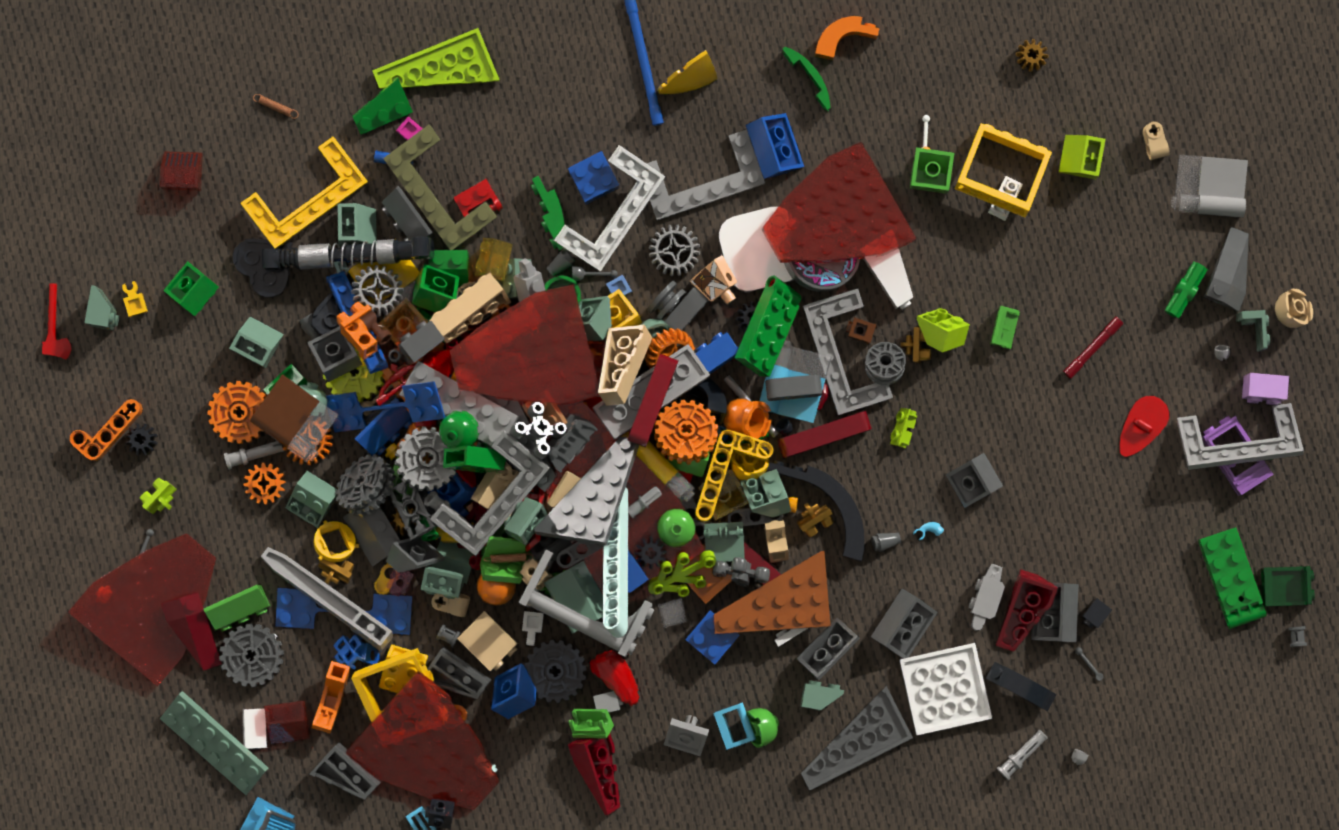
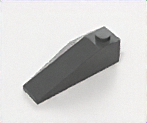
(1229, 276)

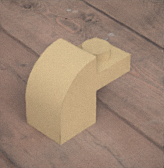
(776, 541)

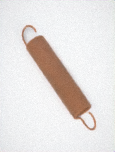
(275, 106)
(505, 558)

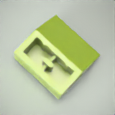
(1082, 156)
(943, 329)

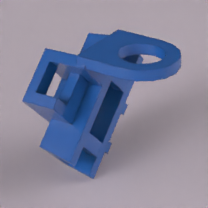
(360, 652)

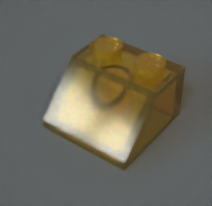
(493, 258)
(730, 497)

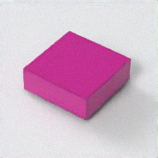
(408, 128)

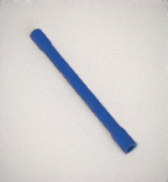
(654, 108)

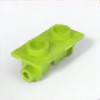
(904, 418)

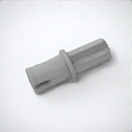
(644, 501)

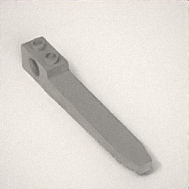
(328, 598)

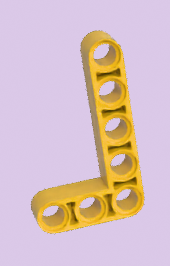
(721, 468)

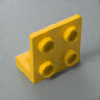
(397, 676)

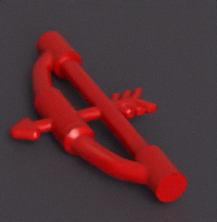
(395, 377)

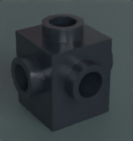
(440, 813)

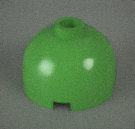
(676, 527)
(763, 725)

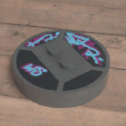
(822, 276)

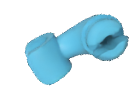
(930, 526)

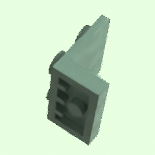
(1261, 321)
(442, 582)

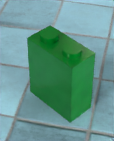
(473, 459)

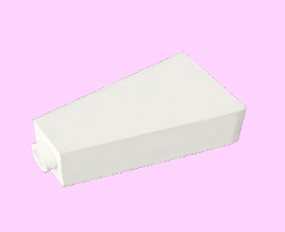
(892, 277)

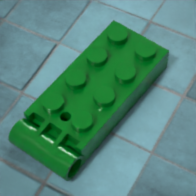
(768, 327)
(1232, 578)

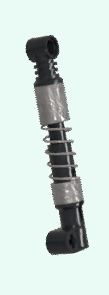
(323, 256)

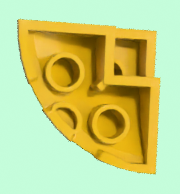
(696, 74)

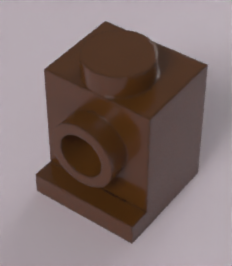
(868, 330)

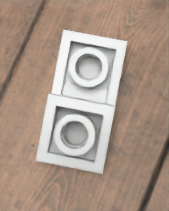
(1008, 187)

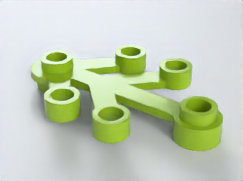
(660, 583)

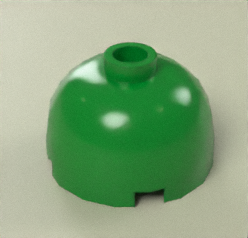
(458, 429)

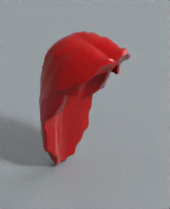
(616, 675)

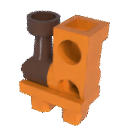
(357, 329)

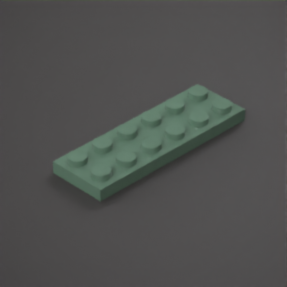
(214, 743)

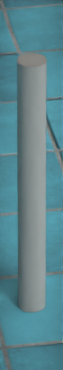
(740, 393)

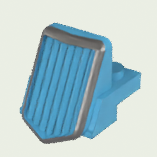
(268, 817)

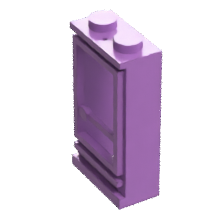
(1251, 476)

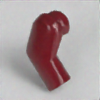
(823, 397)

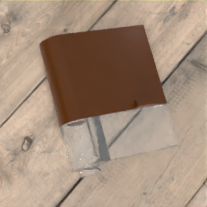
(294, 418)

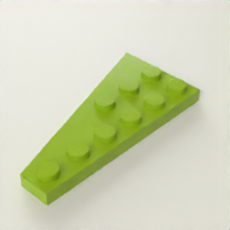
(447, 63)

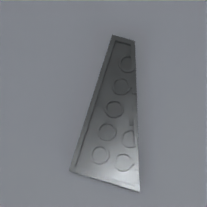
(865, 737)

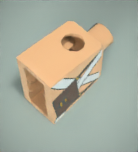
(716, 281)

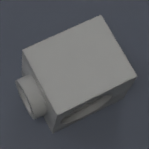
(607, 701)

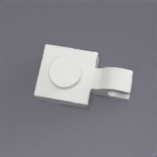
(532, 623)

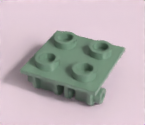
(725, 540)

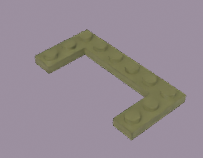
(400, 164)

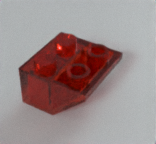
(287, 722)

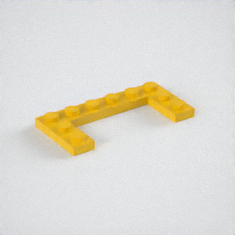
(348, 183)

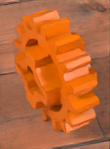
(272, 483)

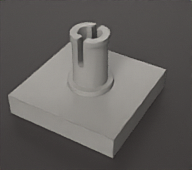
(686, 736)

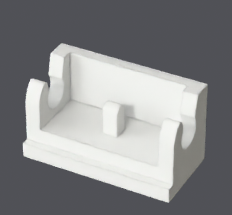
(254, 728)

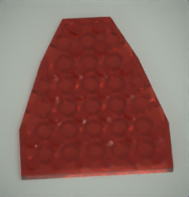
(838, 214)
(530, 352)
(127, 602)
(426, 747)

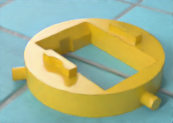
(347, 535)

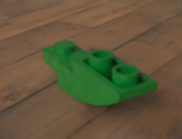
(554, 220)

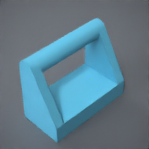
(725, 730)

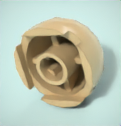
(1293, 309)

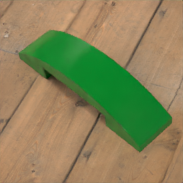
(795, 58)

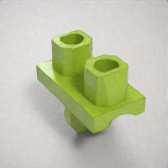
(160, 498)

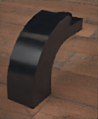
(711, 397)
(1021, 686)

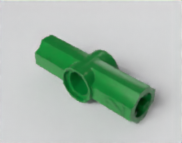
(1185, 290)

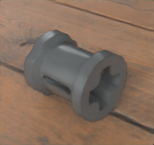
(448, 636)
(1297, 636)

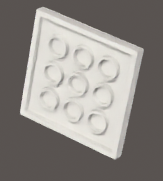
(945, 689)

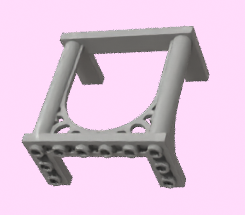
(594, 629)

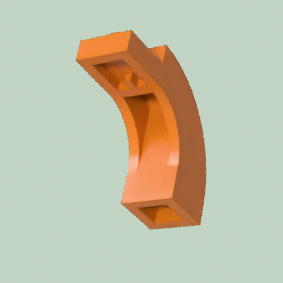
(838, 30)
(332, 697)

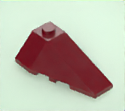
(1027, 604)
(191, 625)
(596, 767)

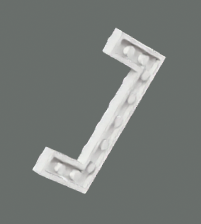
(647, 182)

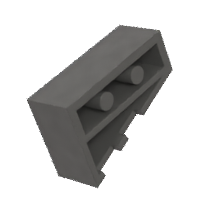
(457, 675)
(345, 773)

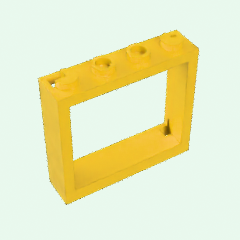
(994, 196)
(363, 688)

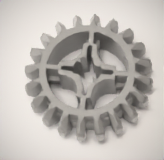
(665, 252)
(368, 291)

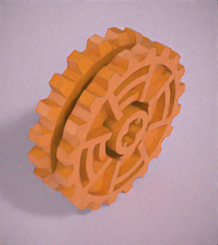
(224, 409)
(686, 445)

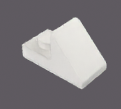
(783, 636)

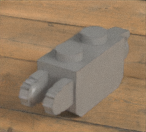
(528, 280)
(987, 598)

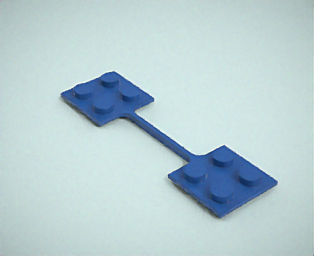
(420, 399)
(299, 611)

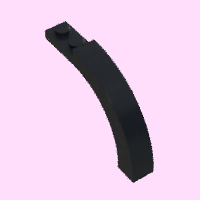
(850, 514)

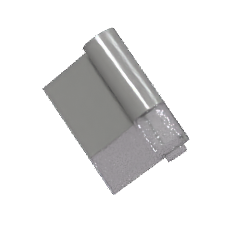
(1210, 186)

